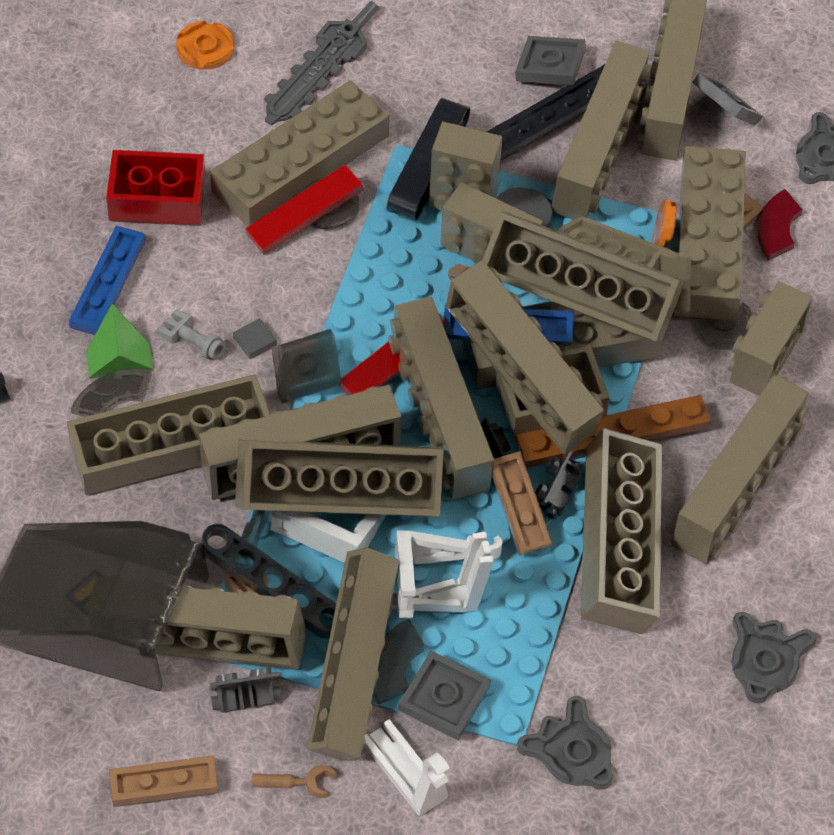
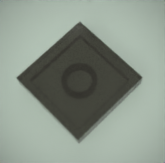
(306, 366)

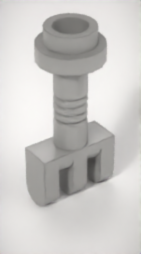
(210, 347)

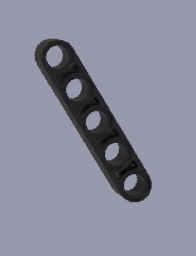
(413, 183)
(263, 566)

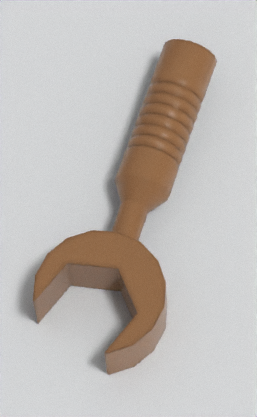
(288, 781)

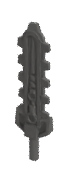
(337, 43)

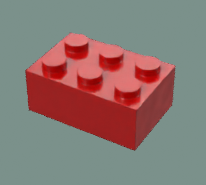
(156, 187)

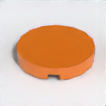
(208, 53)
(664, 223)

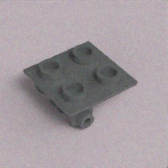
(259, 678)

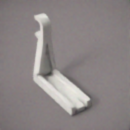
(324, 535)
(424, 549)
(458, 594)
(417, 780)

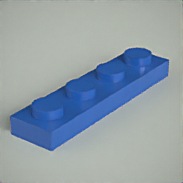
(107, 279)
(555, 325)

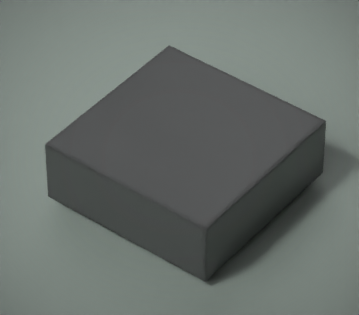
(254, 338)

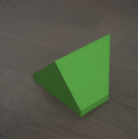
(117, 347)

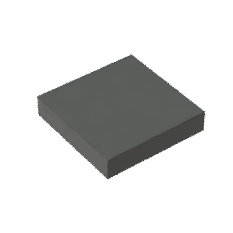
(550, 60)
(727, 99)
(444, 695)

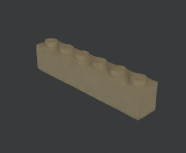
(353, 654)

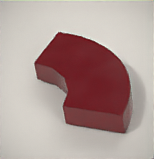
(775, 224)

